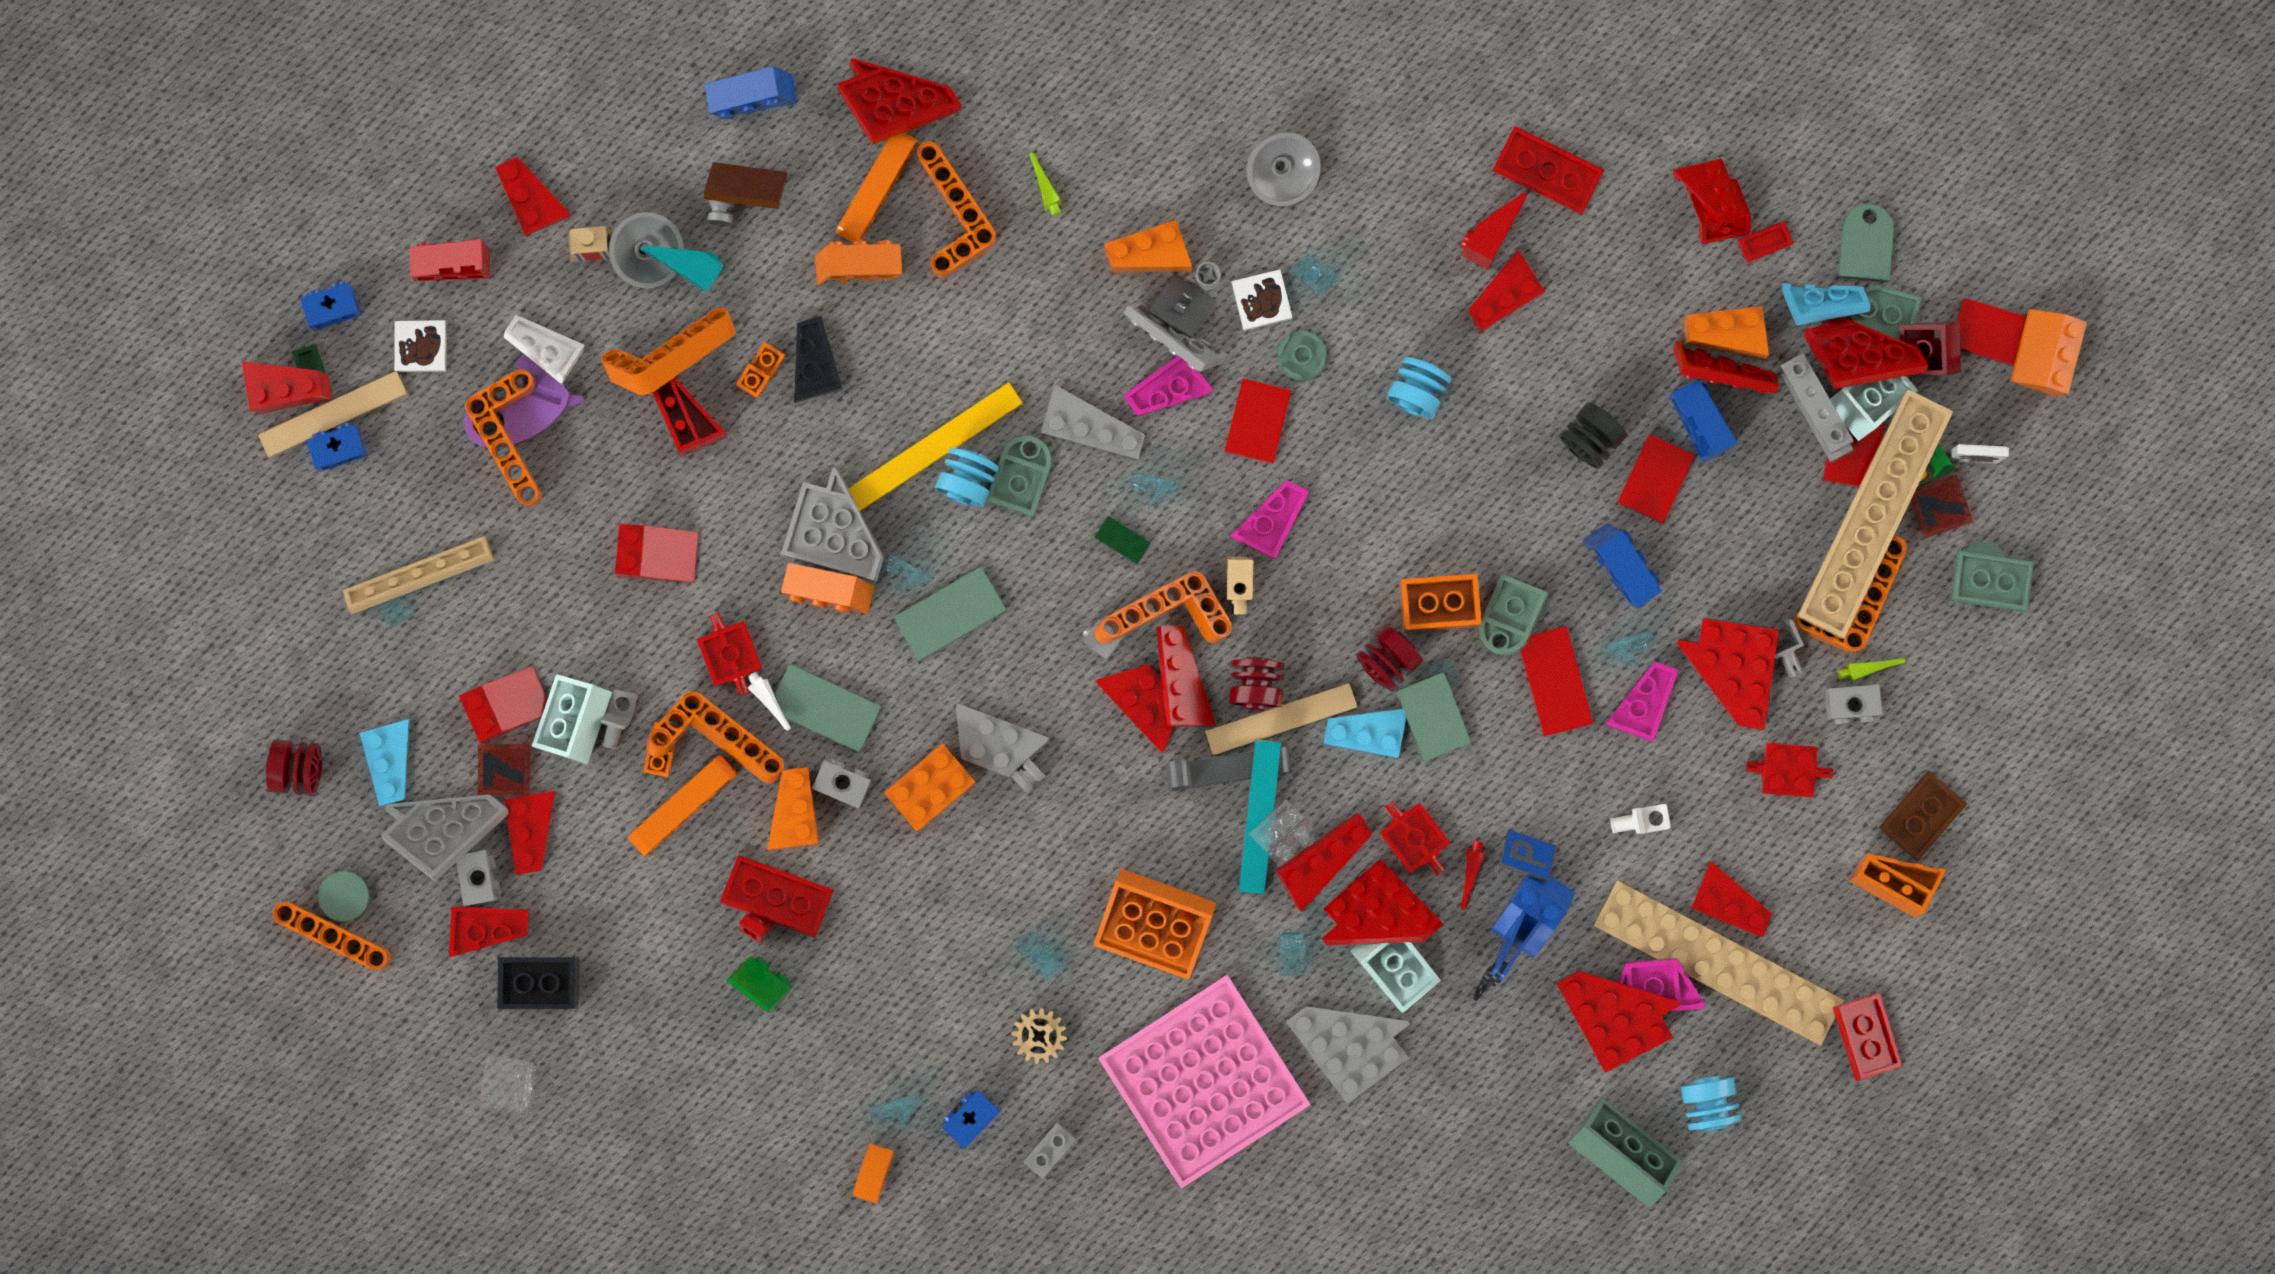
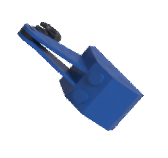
(1526, 923)

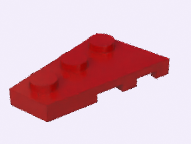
(528, 829)
(1728, 902)
(483, 927)

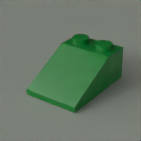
(760, 984)

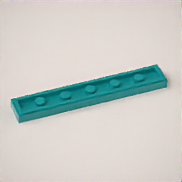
(1260, 806)

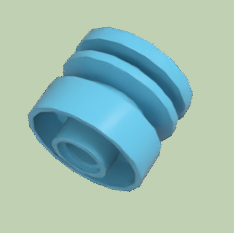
(1420, 383)
(965, 481)
(1710, 1097)

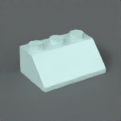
(571, 719)

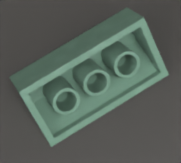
(1626, 1152)

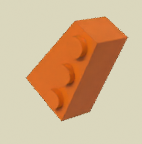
(1150, 251)
(858, 261)
(1729, 331)
(827, 588)
(794, 813)
(1898, 883)

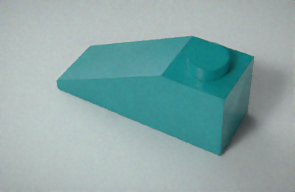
(694, 266)

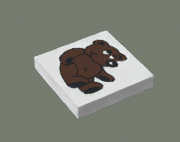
(1261, 300)
(420, 346)
(1978, 453)

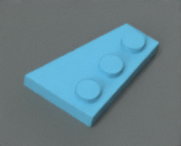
(386, 756)

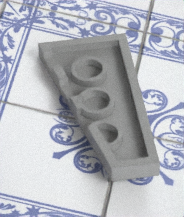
(1191, 350)
(1086, 425)

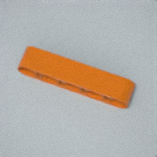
(876, 187)
(681, 805)
(320, 931)

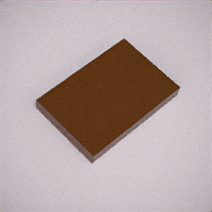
(745, 185)
(1922, 815)

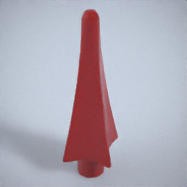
(1473, 862)

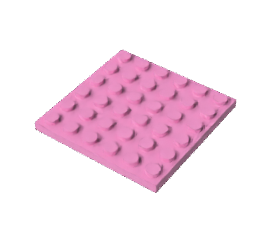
(1204, 1081)

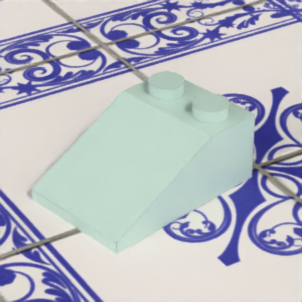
(1869, 404)
(1397, 971)

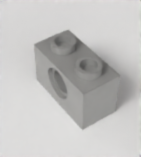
(1867, 697)
(854, 794)
(467, 867)
(1049, 1150)

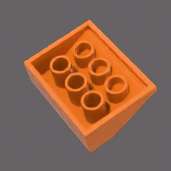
(1154, 924)

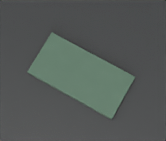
(950, 614)
(826, 708)

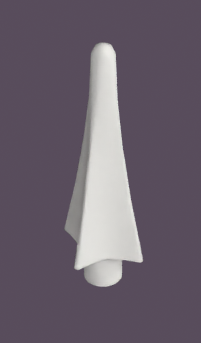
(763, 691)

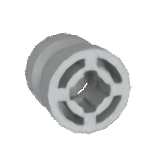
(721, 213)
(1208, 271)
(1026, 777)

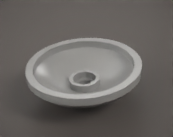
(1293, 179)
(624, 245)

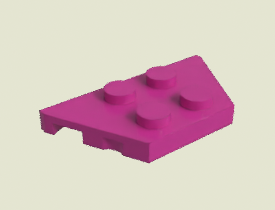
(1663, 978)

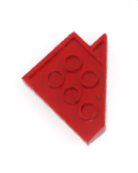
(894, 101)
(1861, 355)
(1737, 666)
(1379, 910)
(1616, 1016)

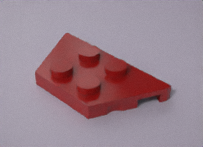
(1141, 699)

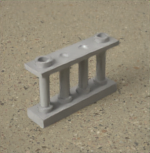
(1817, 408)

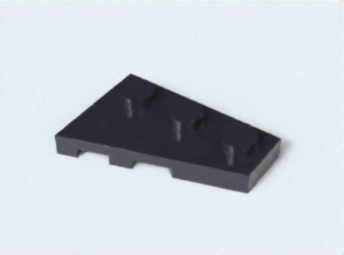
(815, 364)

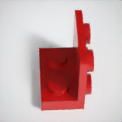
(1711, 230)

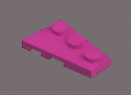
(1167, 387)
(1272, 521)
(1645, 704)

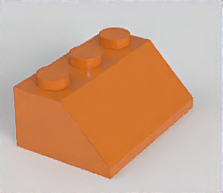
(2048, 352)

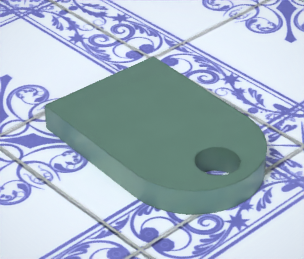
(1865, 246)
(1021, 476)
(1511, 613)

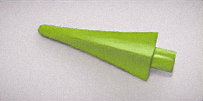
(1049, 195)
(1858, 670)

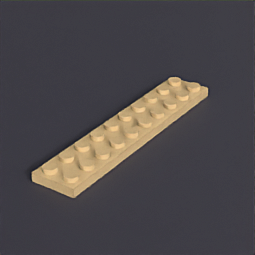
(1875, 514)
(1718, 962)

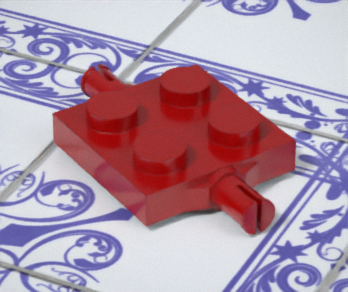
(729, 654)
(1789, 769)
(1414, 838)

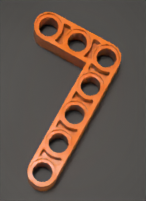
(959, 208)
(672, 357)
(501, 437)
(1162, 605)
(1870, 607)
(716, 734)

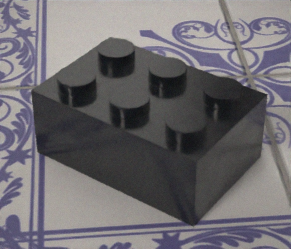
(538, 983)

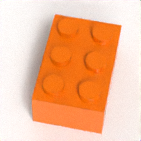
(1440, 603)
(930, 788)

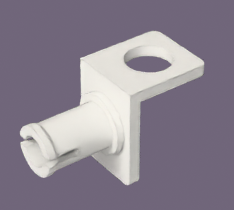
(1640, 820)

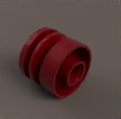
(1393, 654)
(1256, 686)
(288, 767)

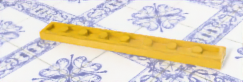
(935, 446)

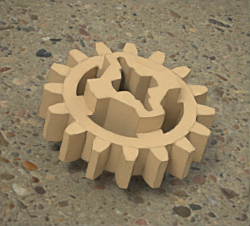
(1030, 1043)

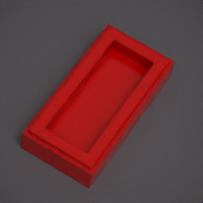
(1765, 242)

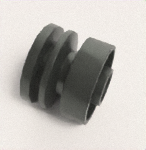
(1597, 430)

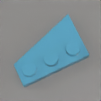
(1820, 304)
(1370, 732)

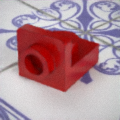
(755, 927)

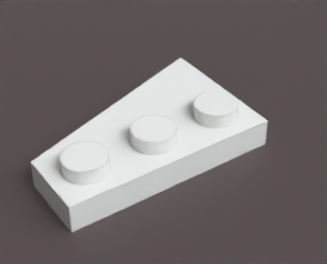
(545, 347)

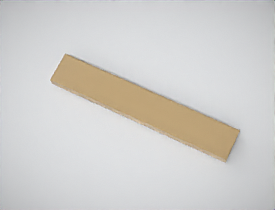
(333, 414)
(418, 575)
(1281, 719)

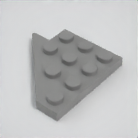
(832, 531)
(441, 830)
(1349, 1046)

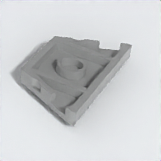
(995, 742)

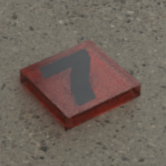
(1941, 507)
(503, 769)

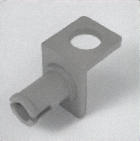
(1787, 652)
(616, 718)

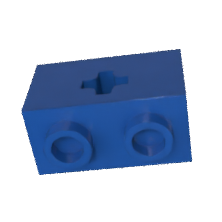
(343, 309)
(351, 447)
(966, 1133)

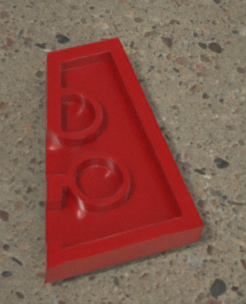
(1713, 188)
(529, 197)
(1506, 293)

